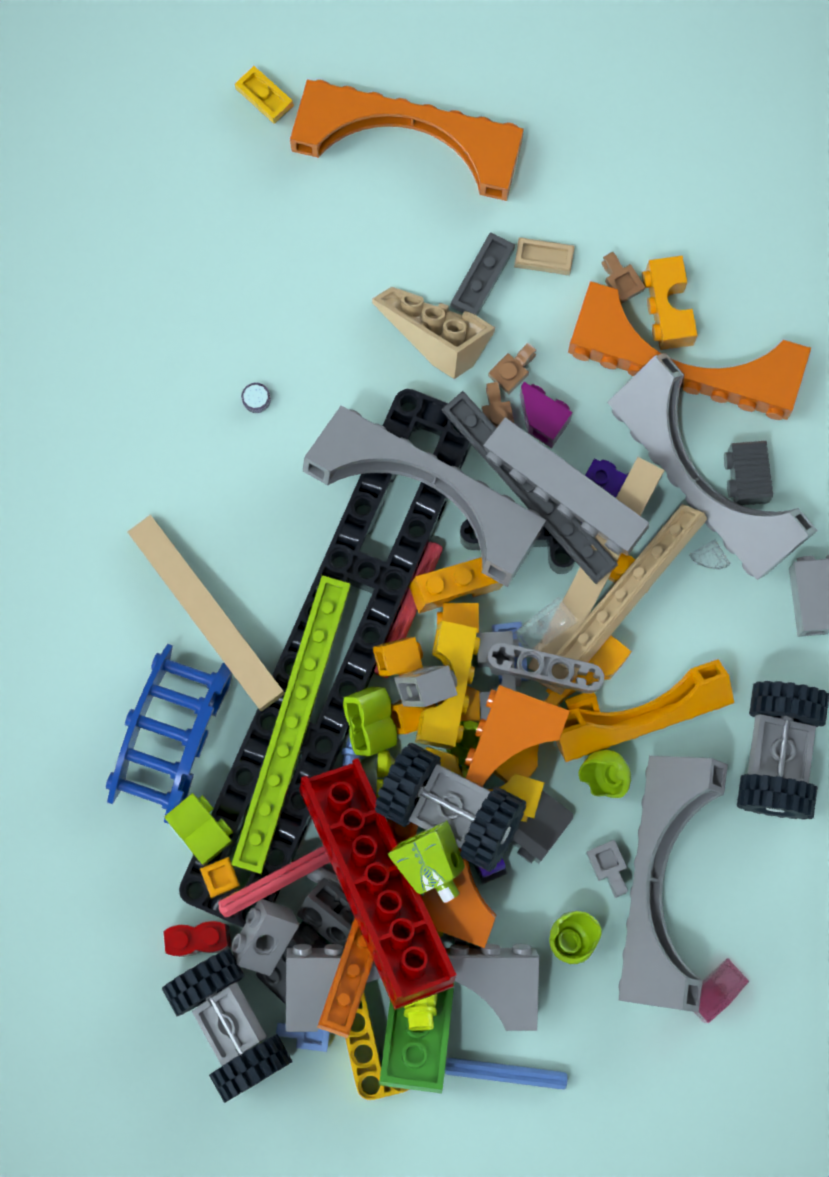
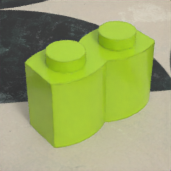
(370, 721)
(199, 828)

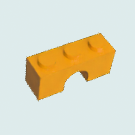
(672, 326)
(446, 584)
(401, 658)

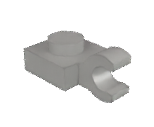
(607, 863)

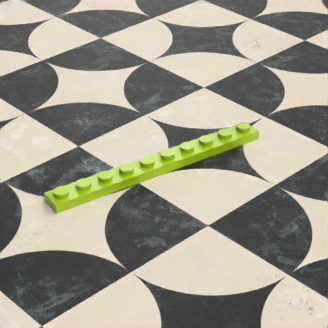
(291, 725)

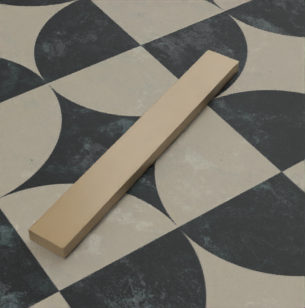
(628, 590)
(583, 591)
(206, 613)

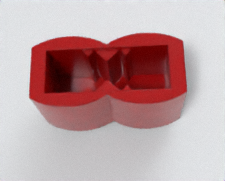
(189, 940)

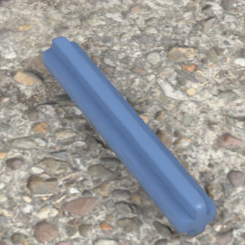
(506, 1073)

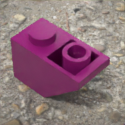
(543, 416)

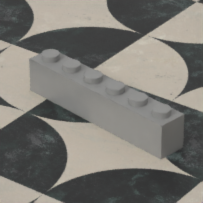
(566, 487)

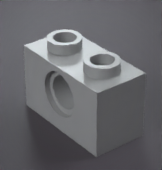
(426, 686)
(263, 953)

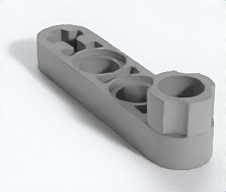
(546, 662)

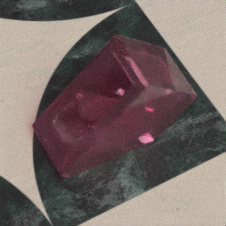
(720, 990)

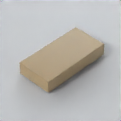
(544, 256)

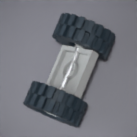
(782, 749)
(429, 794)
(227, 1024)

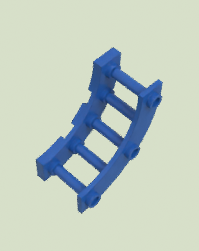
(192, 739)

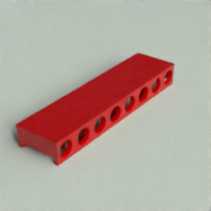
(380, 897)

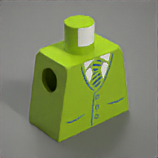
(430, 861)

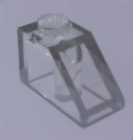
(546, 625)

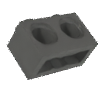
(328, 912)

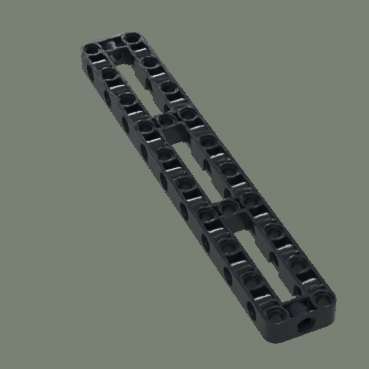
(359, 660)

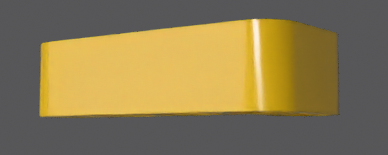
(370, 1068)

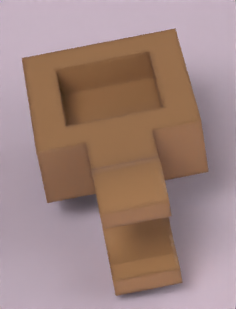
(622, 278)
(510, 371)
(496, 410)

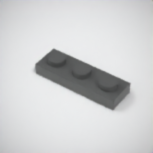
(482, 275)

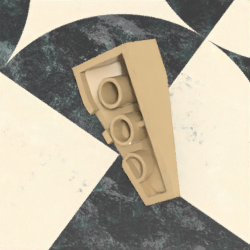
(442, 336)

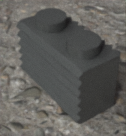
(749, 473)

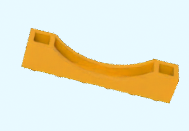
(609, 659)
(697, 693)

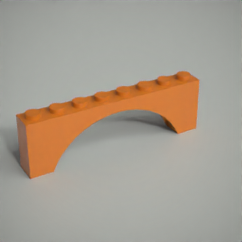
(335, 112)
(761, 385)
(511, 726)

